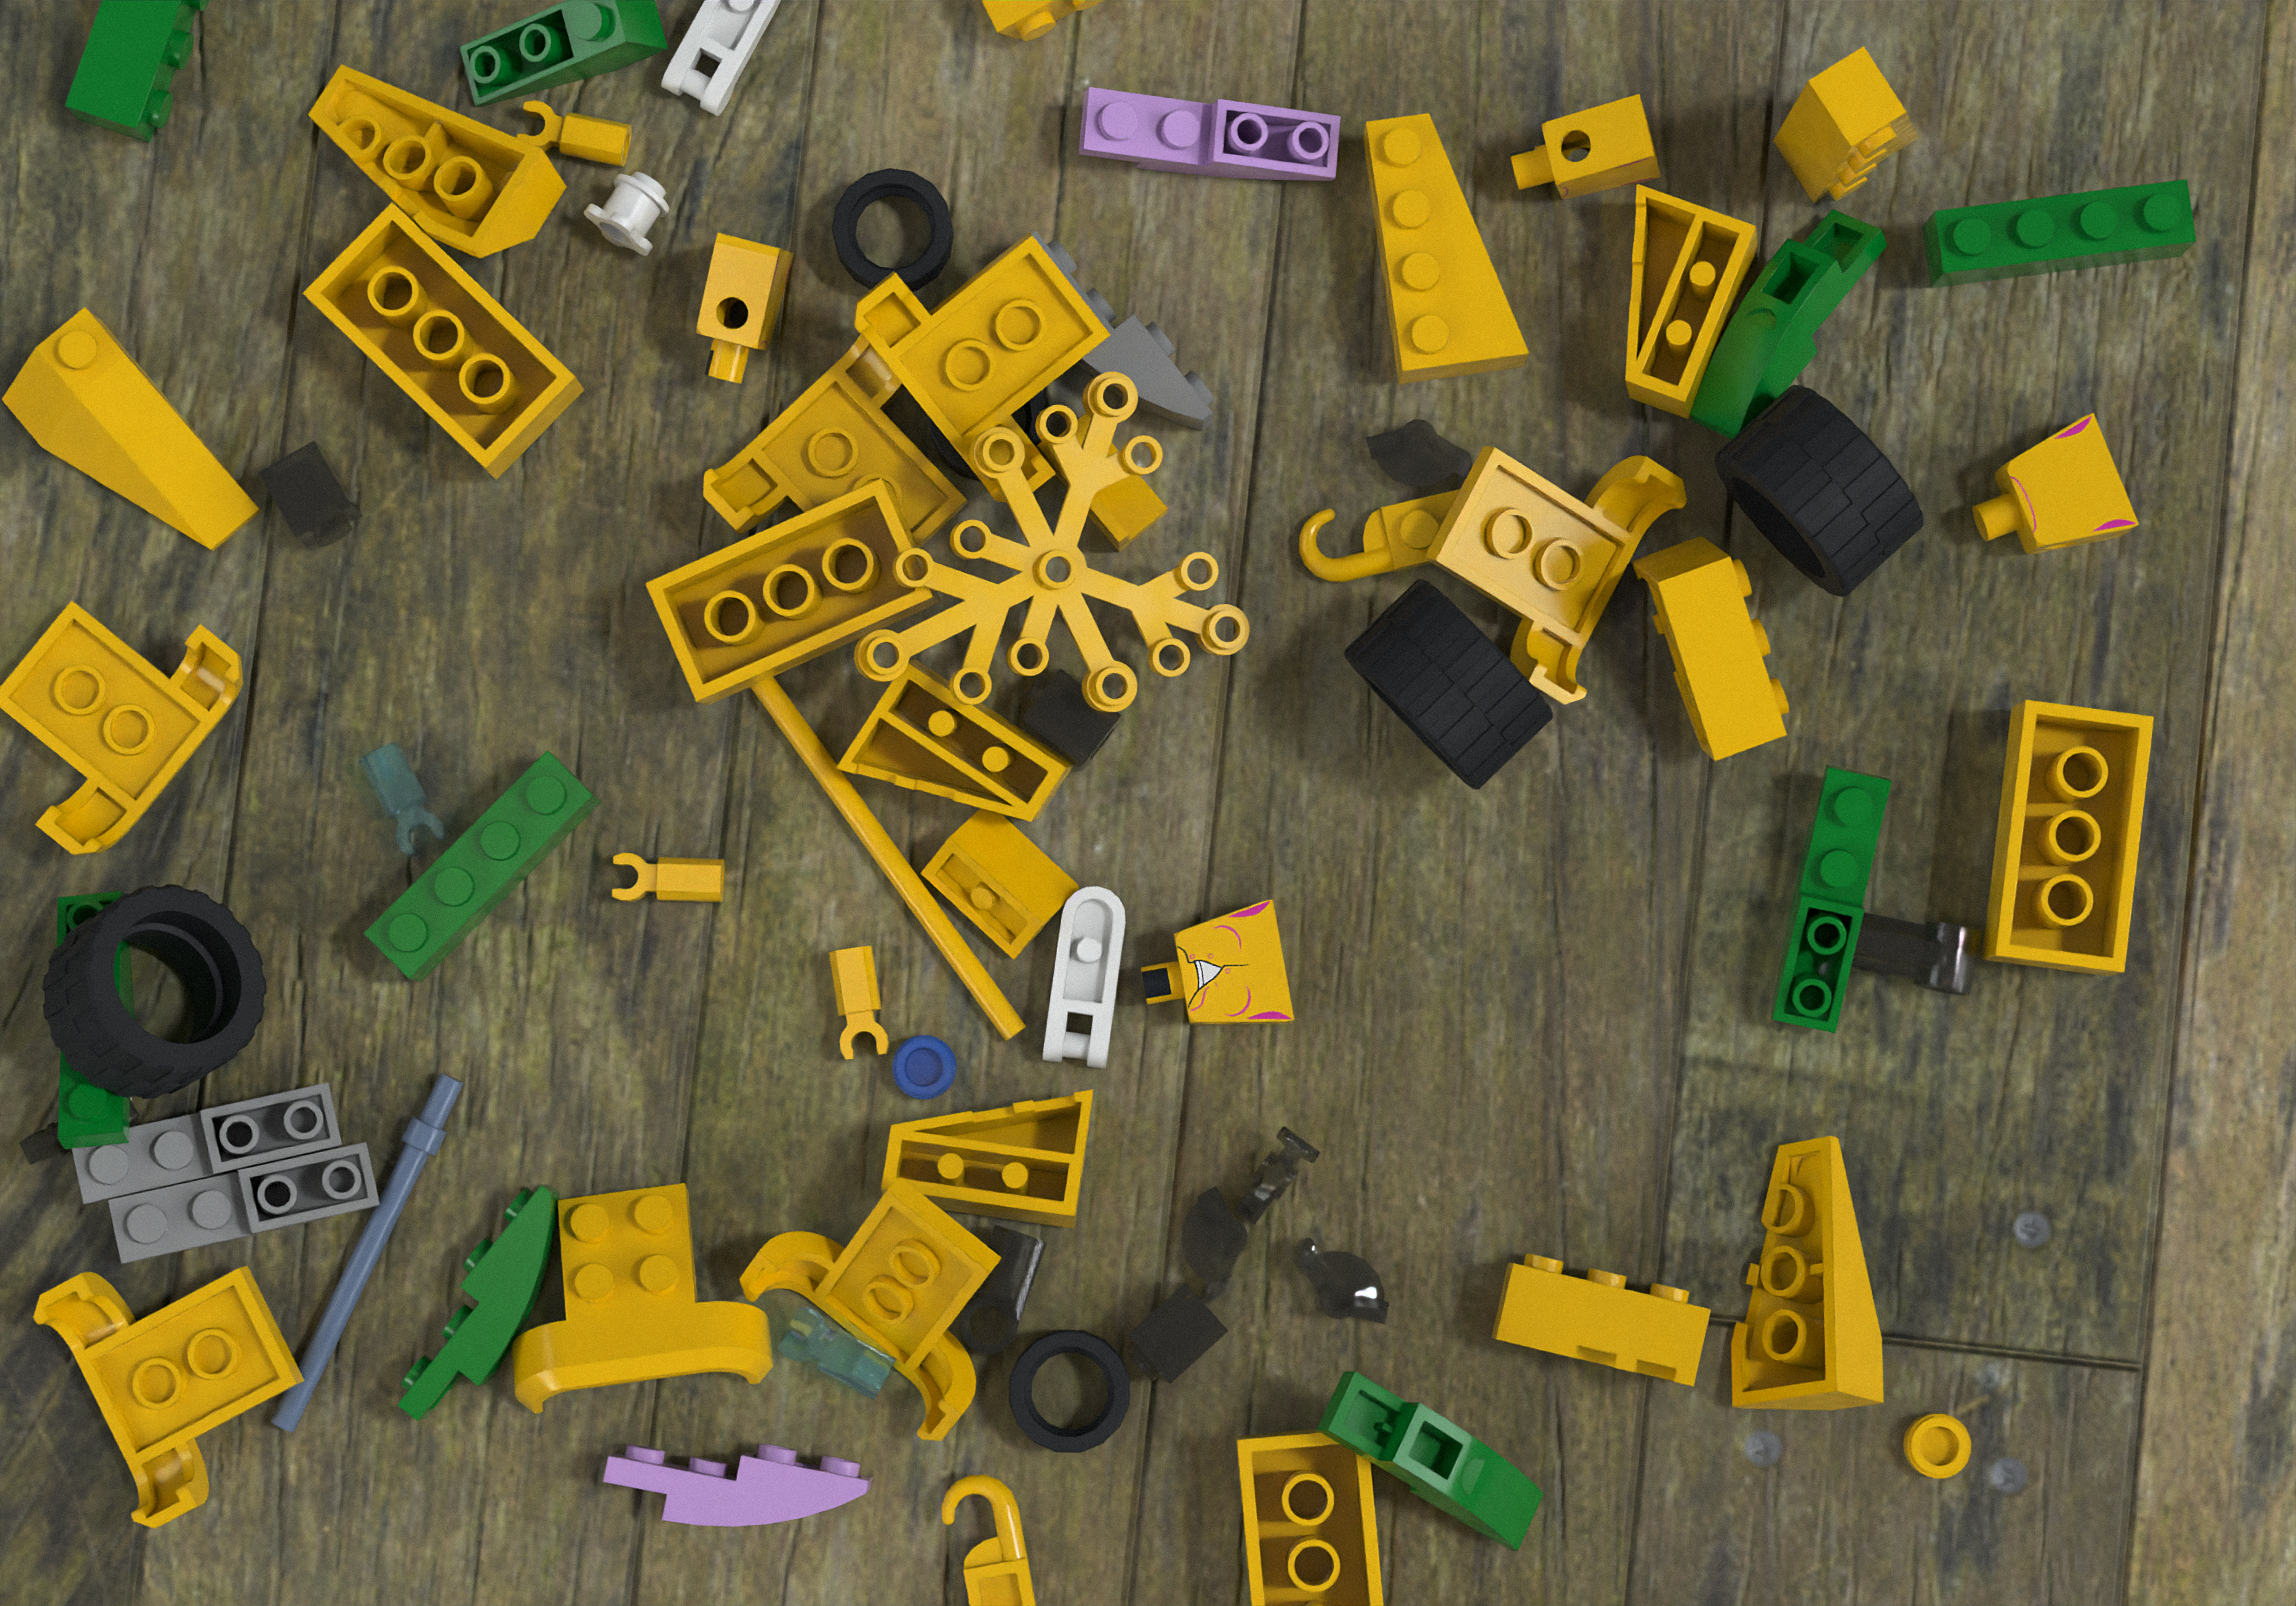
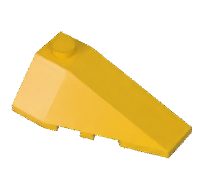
(439, 166)
(111, 421)
(1811, 1309)

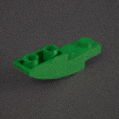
(1775, 323)
(1829, 898)
(88, 1113)
(506, 1284)
(1433, 1457)

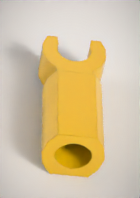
(580, 135)
(674, 879)
(857, 997)

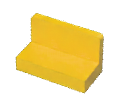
(1120, 509)
(999, 880)

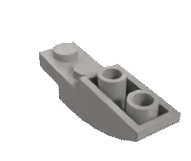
(1140, 355)
(210, 1144)
(243, 1203)

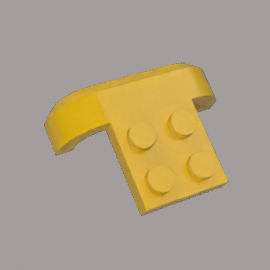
(984, 347)
(830, 446)
(1550, 553)
(116, 720)
(893, 1289)
(634, 1303)
(171, 1375)

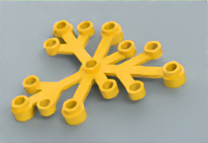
(988, 603)

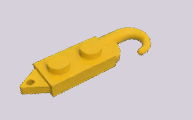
(1392, 539)
(998, 1567)

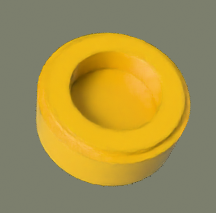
(1937, 1445)

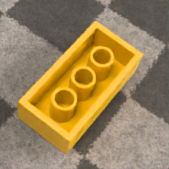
(444, 340)
(790, 593)
(2068, 838)
(1308, 1521)

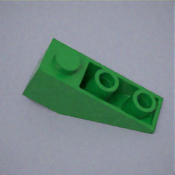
(561, 47)

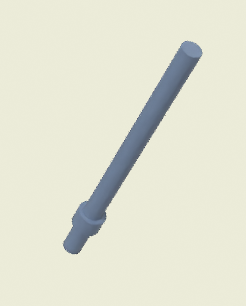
(422, 1138)

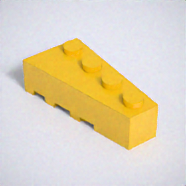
(1843, 127)
(1436, 272)

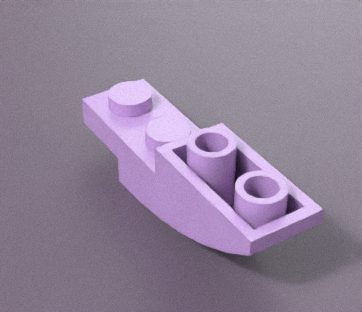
(1209, 138)
(765, 1491)

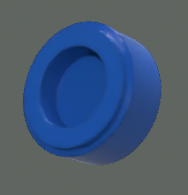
(924, 1067)

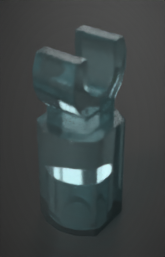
(400, 795)
(837, 1353)

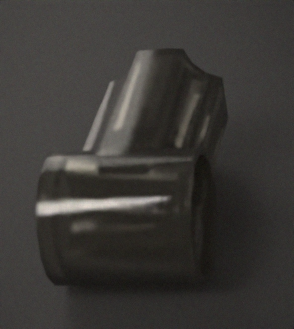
(1931, 954)
(1005, 1287)

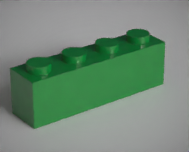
(132, 64)
(2058, 233)
(482, 867)

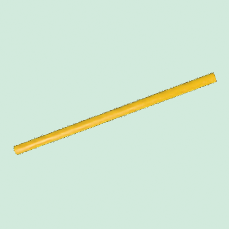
(889, 858)

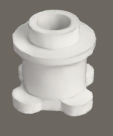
(630, 211)

